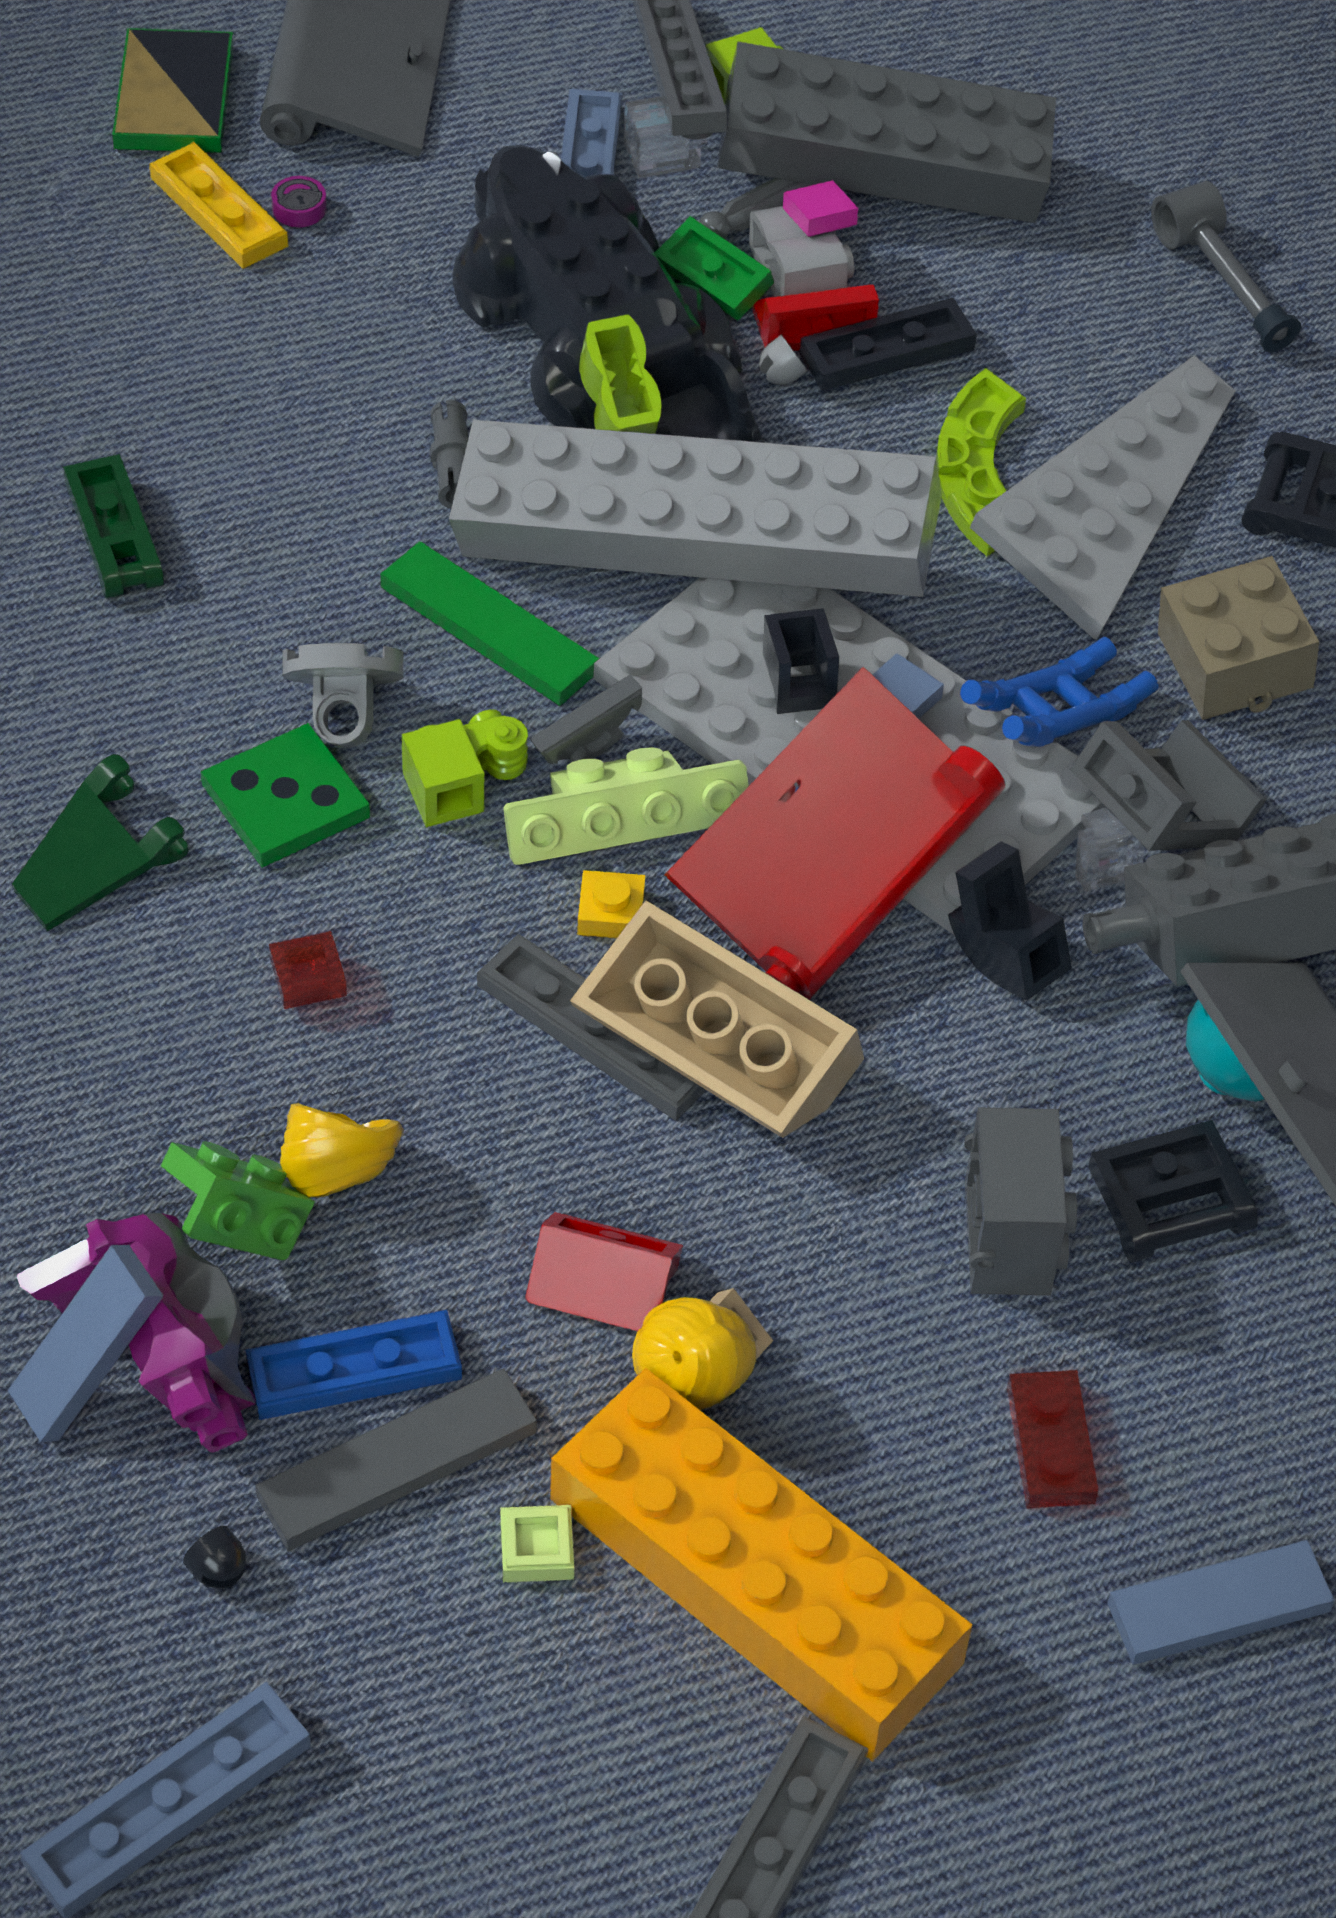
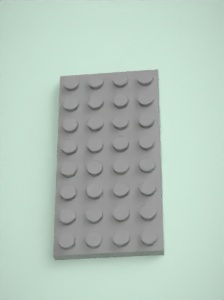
(713, 692)

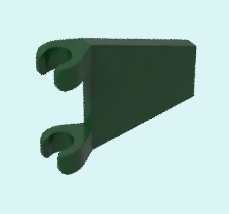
(91, 851)

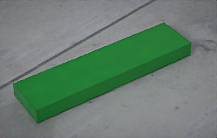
(489, 623)

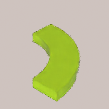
(968, 447)

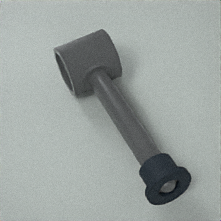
(1196, 218)

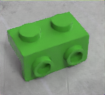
(238, 1200)

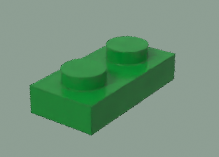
(715, 266)

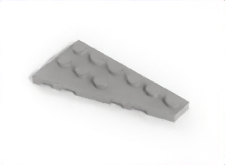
(1098, 504)

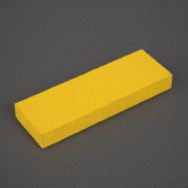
(218, 205)

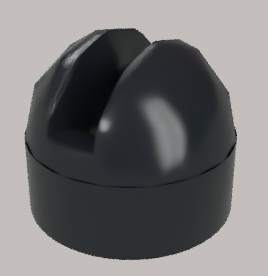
(216, 1559)

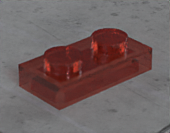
(1052, 1439)

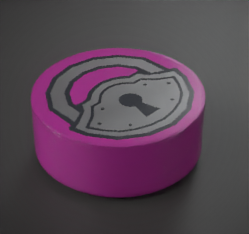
(298, 201)

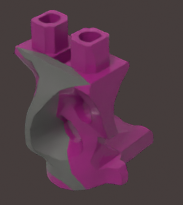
(189, 1338)

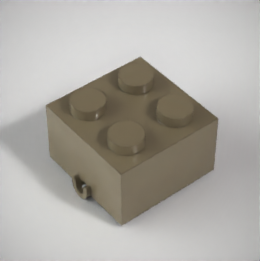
(1238, 638)

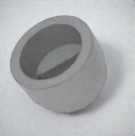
(780, 363)

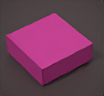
(820, 208)

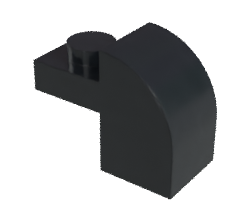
(1002, 930)

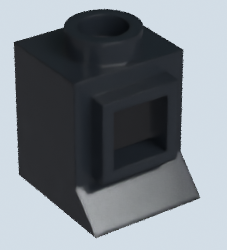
(795, 641)

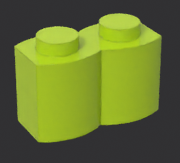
(616, 377)

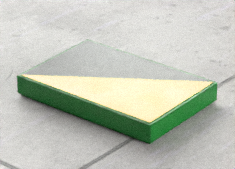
(173, 90)

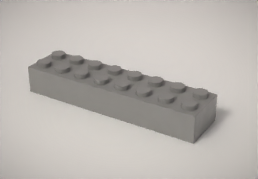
(697, 507)

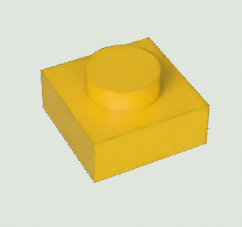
(608, 902)

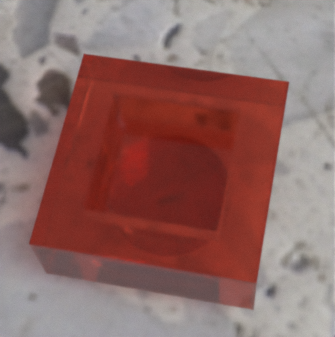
(307, 970)

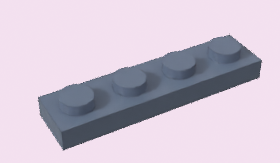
(165, 1800)

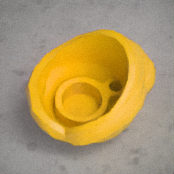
(334, 1152)
(696, 1349)

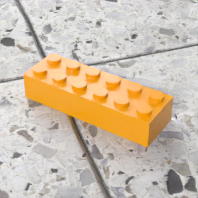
(760, 1562)

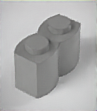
(796, 260)

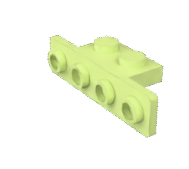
(620, 804)

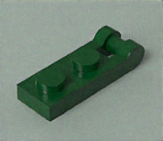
(113, 525)

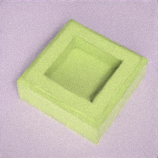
(537, 1543)

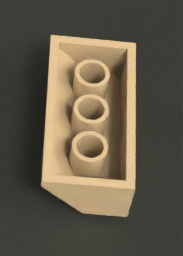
(720, 1022)

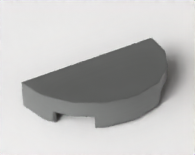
(592, 726)

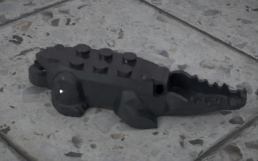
(580, 253)

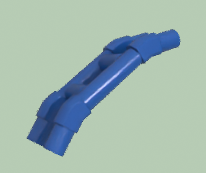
(1042, 720)

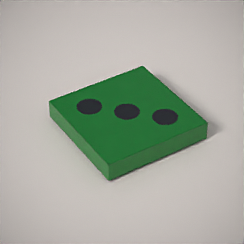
(285, 795)

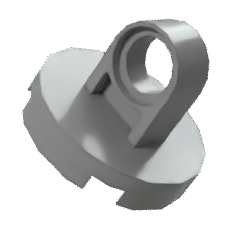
(339, 676)

